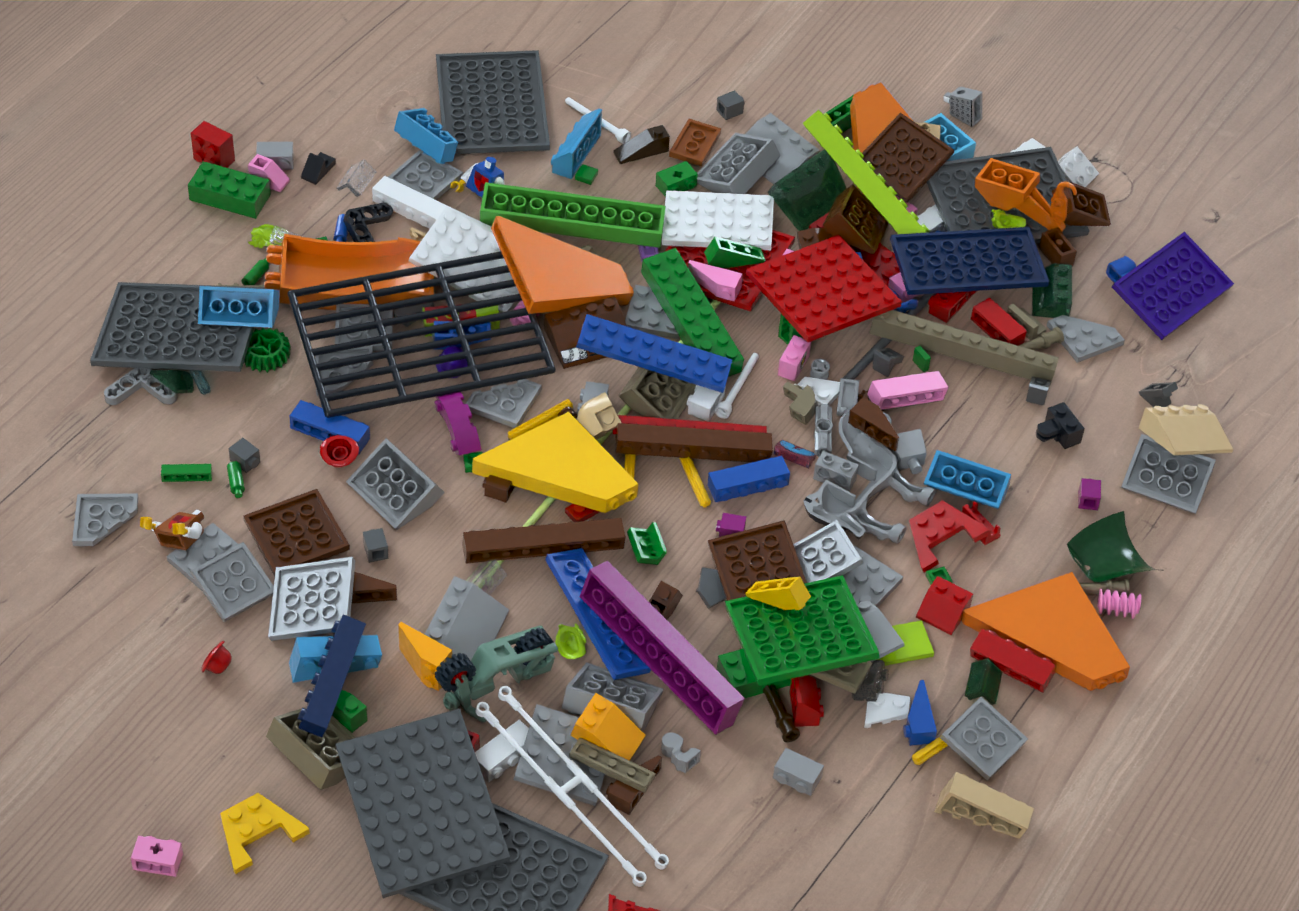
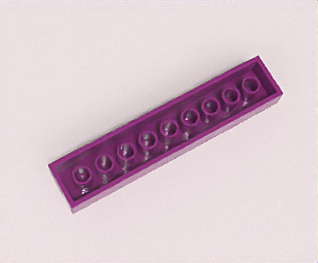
(662, 647)

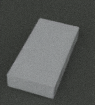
(847, 394)

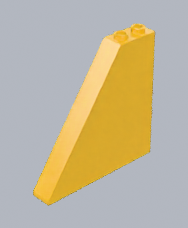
(561, 463)

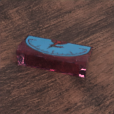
(794, 453)

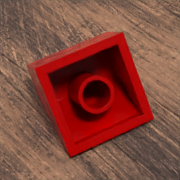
(944, 605)
(805, 701)

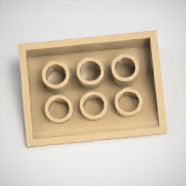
(1185, 429)

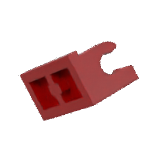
(976, 515)

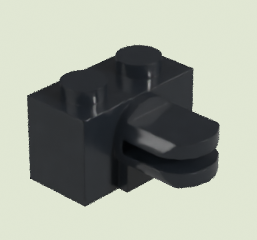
(1061, 426)

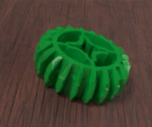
(267, 350)

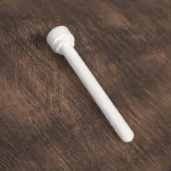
(621, 134)
(724, 408)

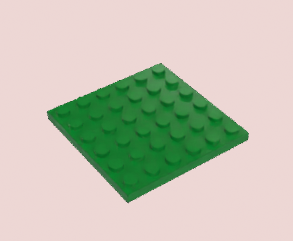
(803, 641)

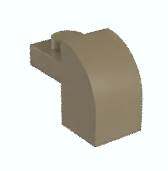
(803, 401)

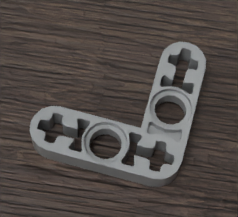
(143, 381)

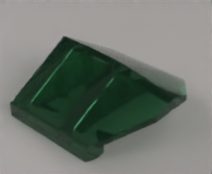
(175, 380)

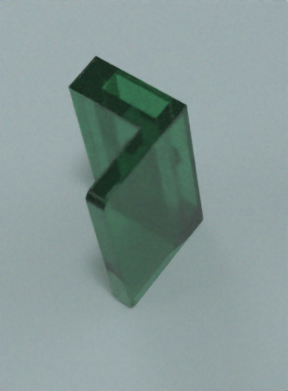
(983, 681)

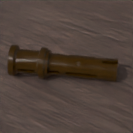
(783, 719)

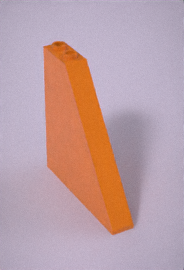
(871, 114)
(555, 273)
(1058, 625)

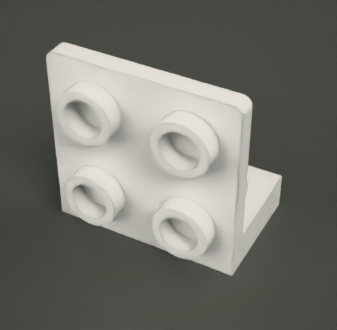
(1077, 167)

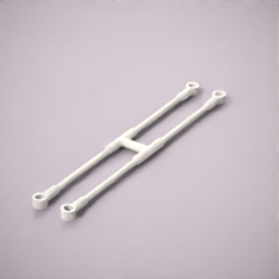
(579, 777)

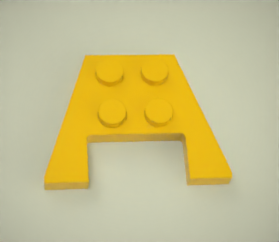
(253, 820)

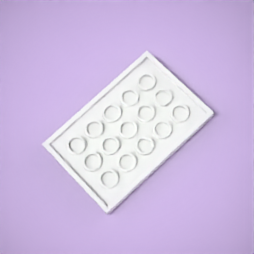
(698, 217)
(459, 238)

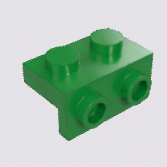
(647, 544)

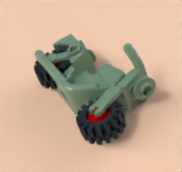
(475, 677)

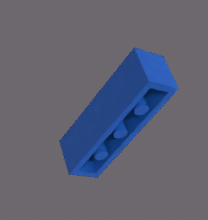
(311, 421)
(748, 479)

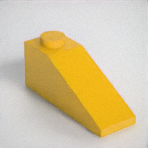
(781, 593)

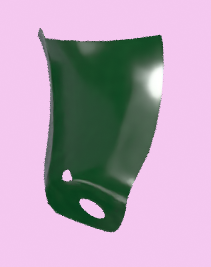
(1106, 550)

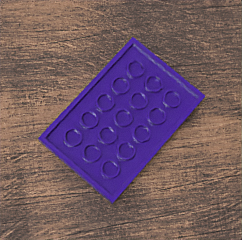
(1172, 285)

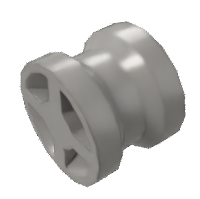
(820, 369)

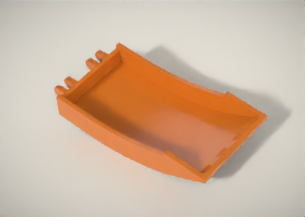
(316, 262)

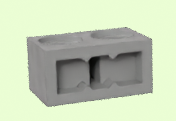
(836, 470)

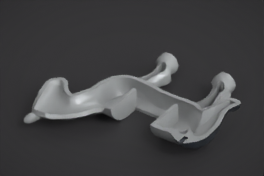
(880, 468)

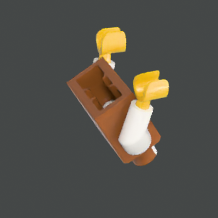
(177, 531)

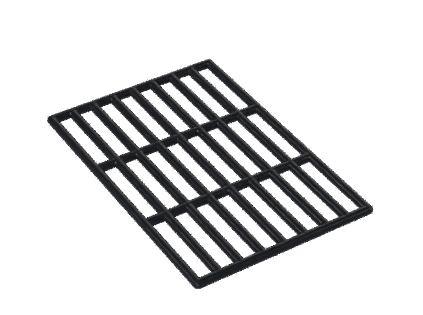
(385, 338)

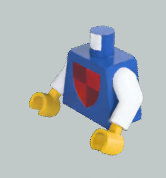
(479, 174)

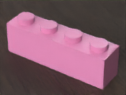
(908, 390)

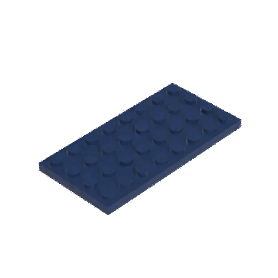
(969, 260)

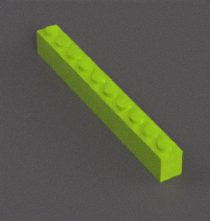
(862, 174)

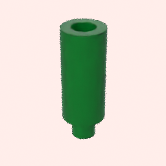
(256, 273)
(235, 478)

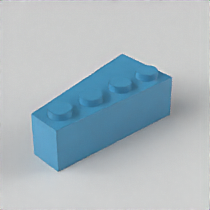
(426, 134)
(308, 652)

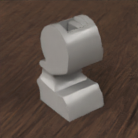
(672, 747)

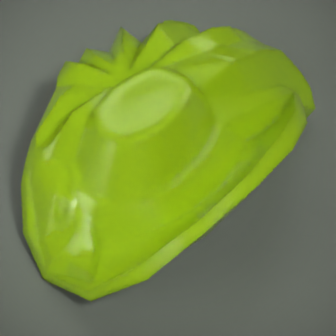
(1004, 220)
(261, 236)
(570, 641)

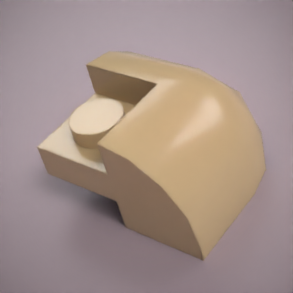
(598, 416)

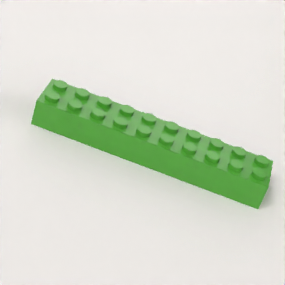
(574, 214)

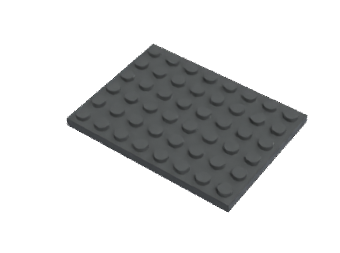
(493, 101)
(966, 209)
(160, 330)
(422, 803)
(542, 874)

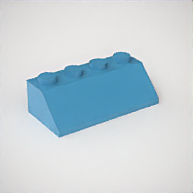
(577, 145)
(238, 306)
(968, 479)

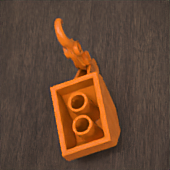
(1014, 186)

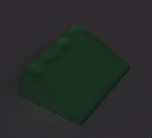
(809, 190)

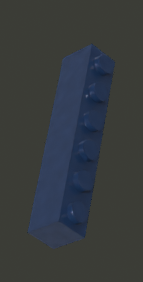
(332, 675)

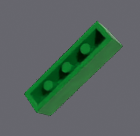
(186, 472)

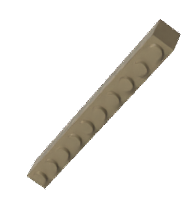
(964, 345)

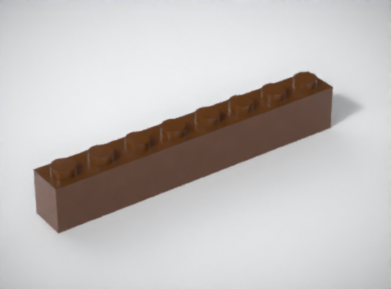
(693, 443)
(543, 540)

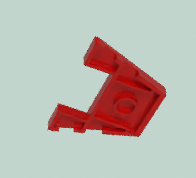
(938, 525)

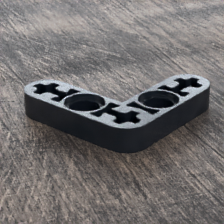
(362, 221)

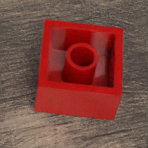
(212, 145)

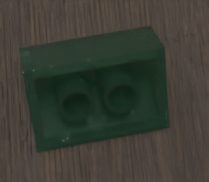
(1057, 297)

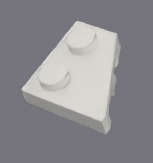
(824, 390)
(886, 709)

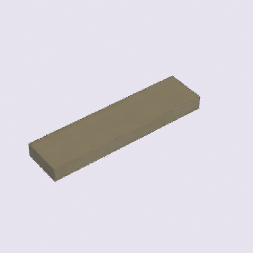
(612, 765)

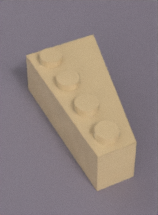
(984, 806)

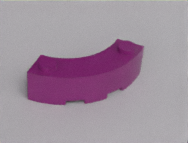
(457, 416)

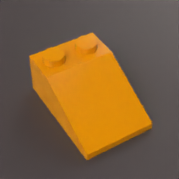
(422, 654)
(608, 728)

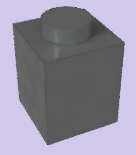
(730, 105)
(245, 454)
(375, 545)

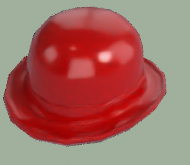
(339, 450)
(217, 659)

